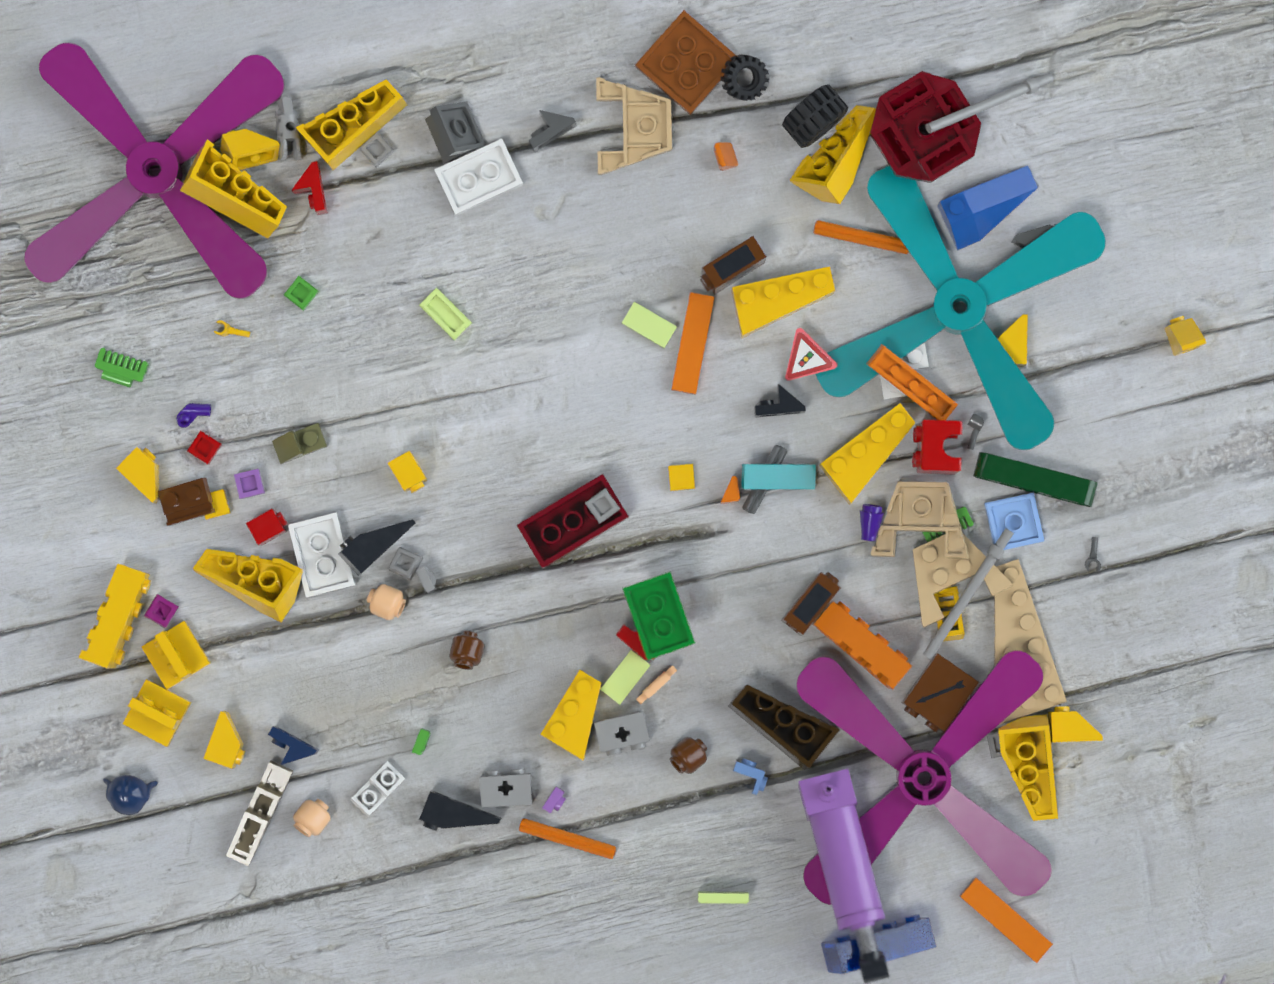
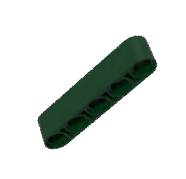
(1035, 479)

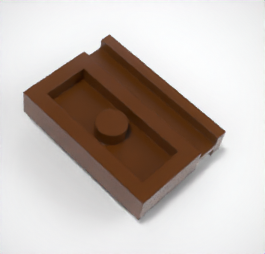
(186, 501)

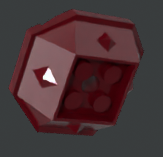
(918, 103)

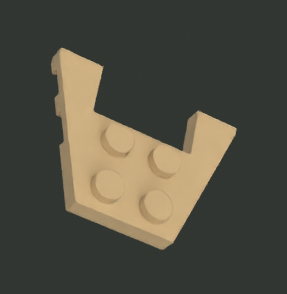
(645, 125)
(921, 509)
(939, 573)

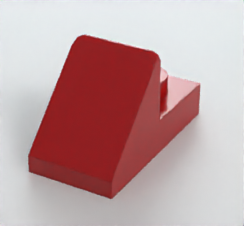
(312, 181)

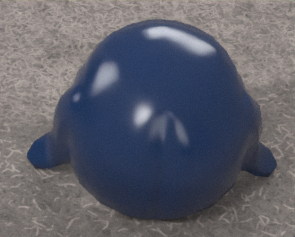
(128, 793)

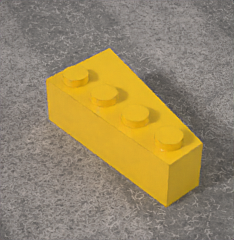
(116, 617)

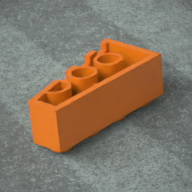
(862, 645)

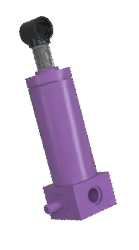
(845, 862)

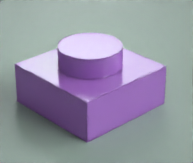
(249, 484)
(555, 800)

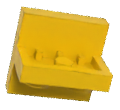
(175, 654)
(156, 712)

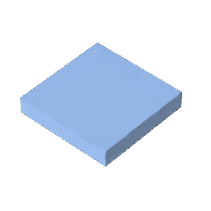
(1019, 516)

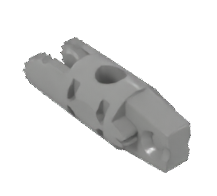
(287, 117)

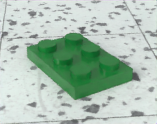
(658, 615)

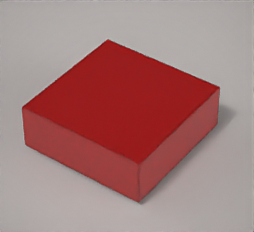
(204, 447)

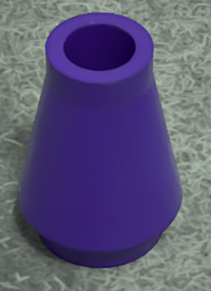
(870, 520)

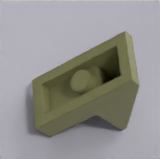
(299, 443)

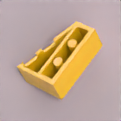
(574, 715)

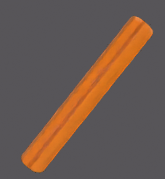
(859, 236)
(567, 838)

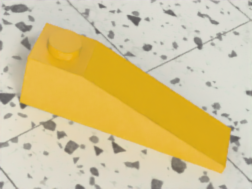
(259, 582)
(1028, 754)

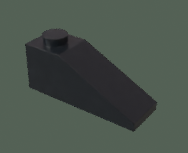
(369, 546)
(450, 813)

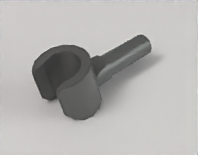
(977, 423)
(1093, 555)

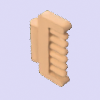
(662, 679)

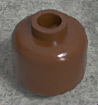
(466, 650)
(688, 755)

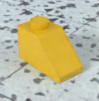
(249, 148)
(1184, 335)
(1015, 340)
(142, 472)
(408, 472)
(1070, 726)
(225, 743)

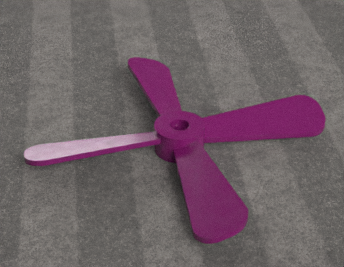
(239, 97)
(1005, 688)

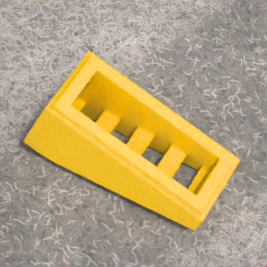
(955, 634)

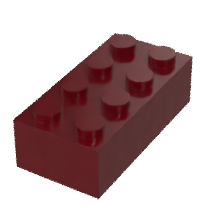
(568, 523)

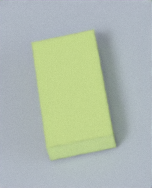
(445, 314)
(649, 325)
(625, 677)
(723, 897)

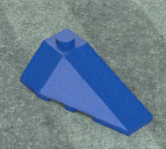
(981, 208)

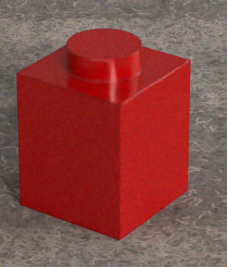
(267, 526)

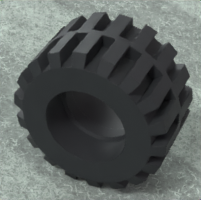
(815, 116)

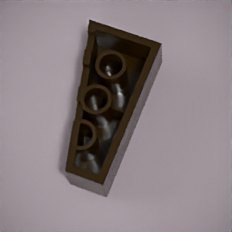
(785, 726)

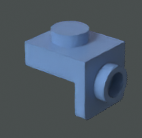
(748, 768)

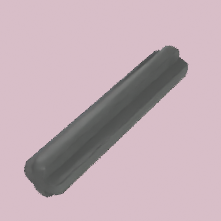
(756, 495)

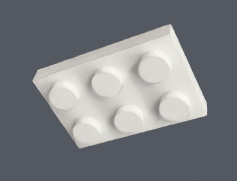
(478, 177)
(316, 552)

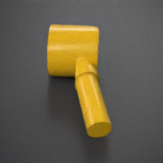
(231, 330)

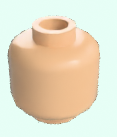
(386, 602)
(311, 817)

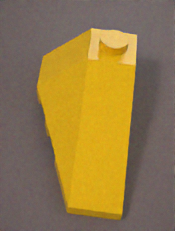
(834, 165)

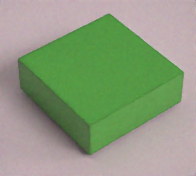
(301, 293)
(421, 741)

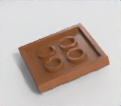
(685, 62)

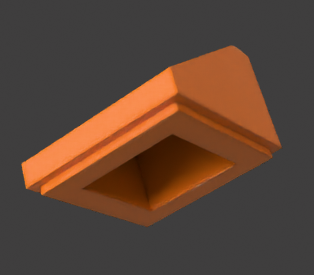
(725, 155)
(732, 492)

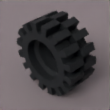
(758, 81)

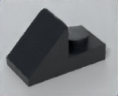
(787, 405)

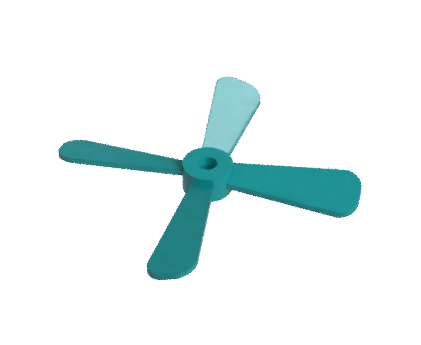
(1060, 250)

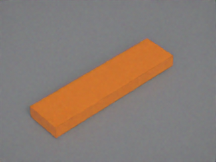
(692, 343)
(912, 383)
(1006, 920)

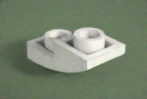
(377, 789)

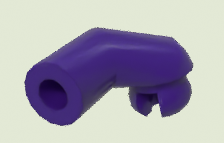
(190, 412)

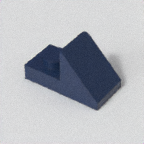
(298, 748)

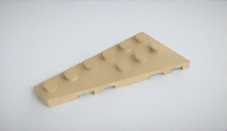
(1020, 629)

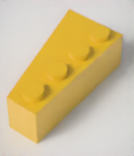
(352, 123)
(232, 192)
(776, 298)
(862, 456)

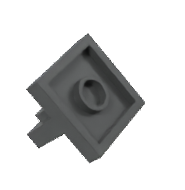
(454, 130)

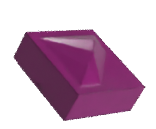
(161, 611)

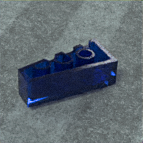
(892, 939)

